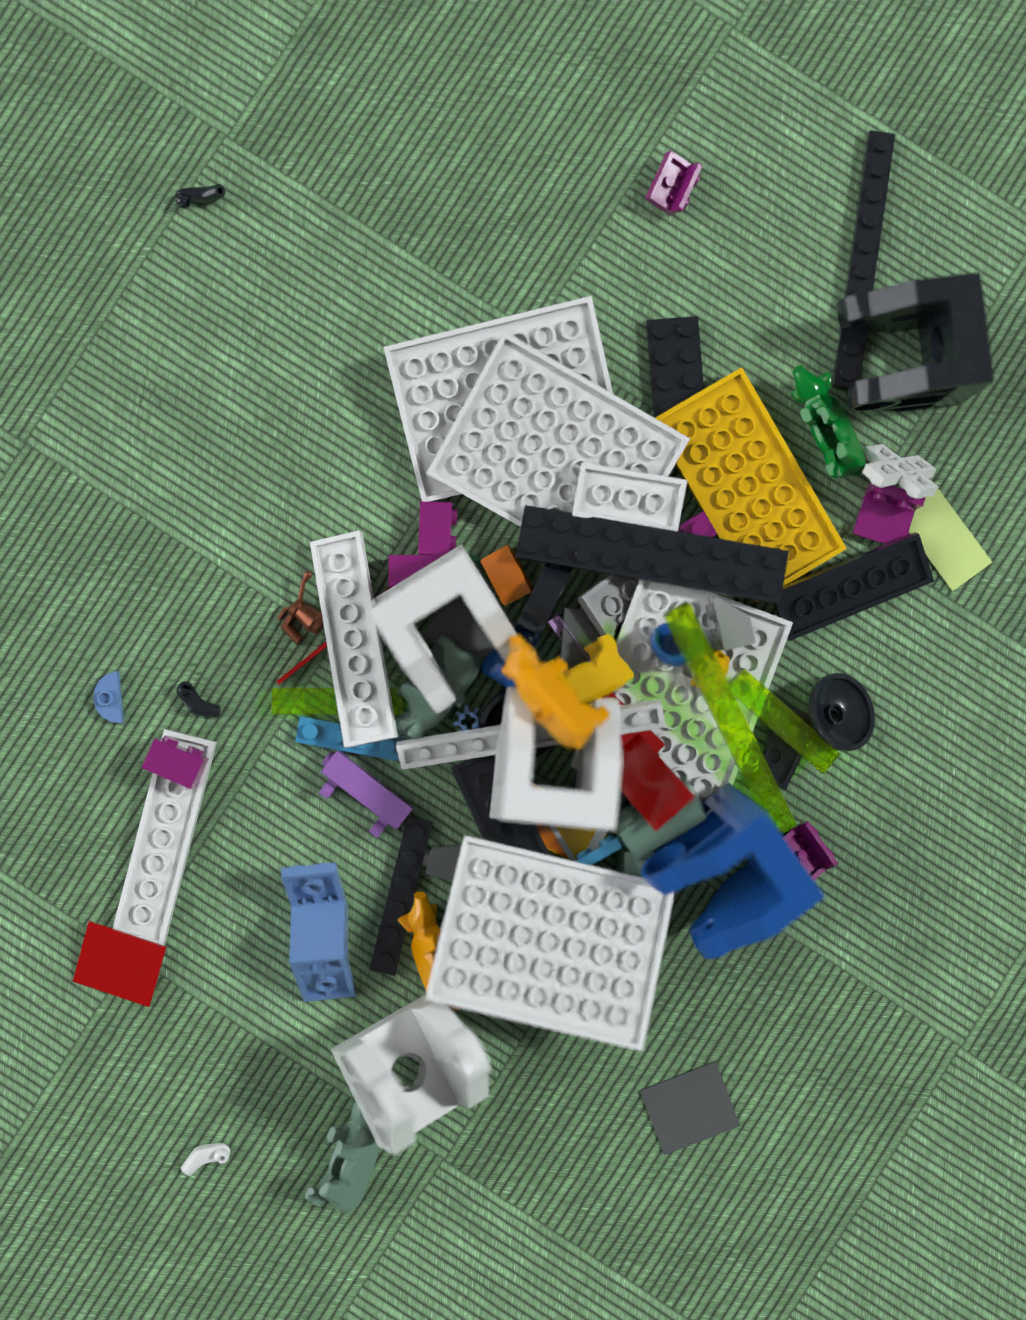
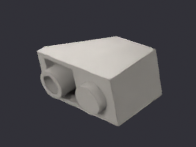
(731, 625)

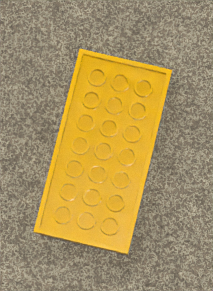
(749, 476)

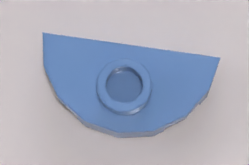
(109, 697)

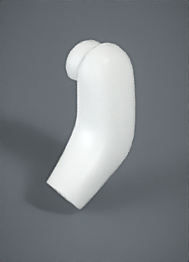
(205, 1154)

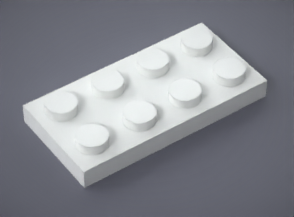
(629, 496)

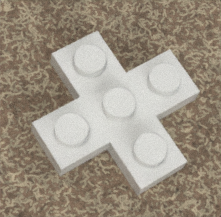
(890, 469)

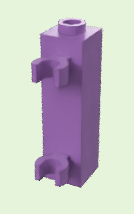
(366, 789)

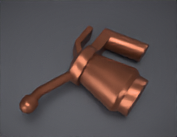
(308, 616)

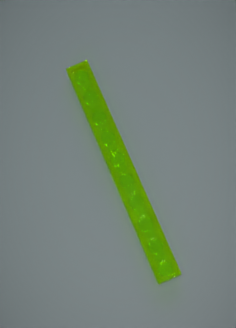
(728, 715)

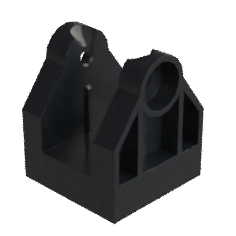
(951, 336)

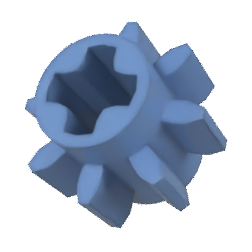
(463, 716)

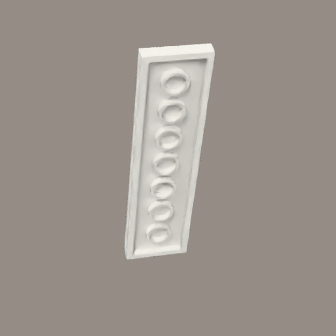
(353, 640)
(161, 850)

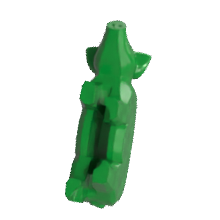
(828, 424)

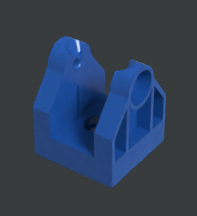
(755, 899)

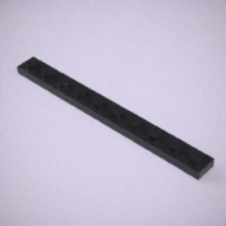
(864, 251)

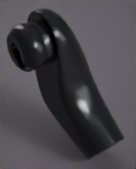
(199, 195)
(195, 704)

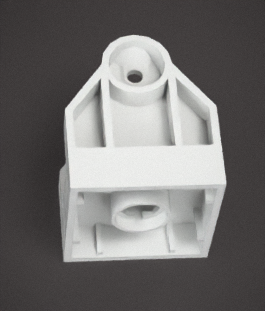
(420, 594)
(597, 780)
(450, 1071)

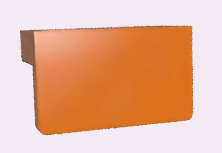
(507, 575)

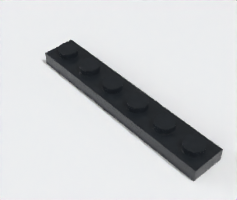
(401, 895)

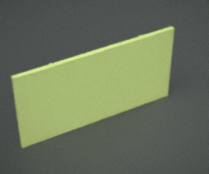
(948, 541)

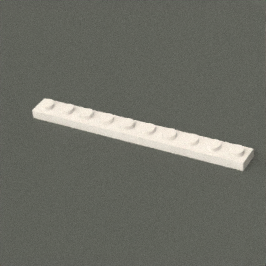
(484, 741)

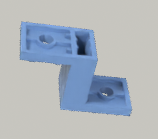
(319, 932)

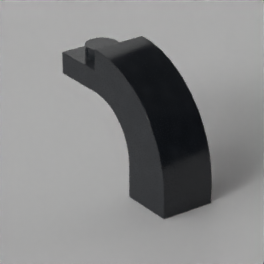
(542, 603)

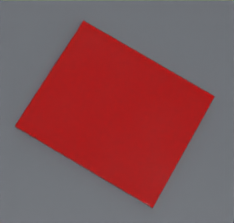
(119, 963)

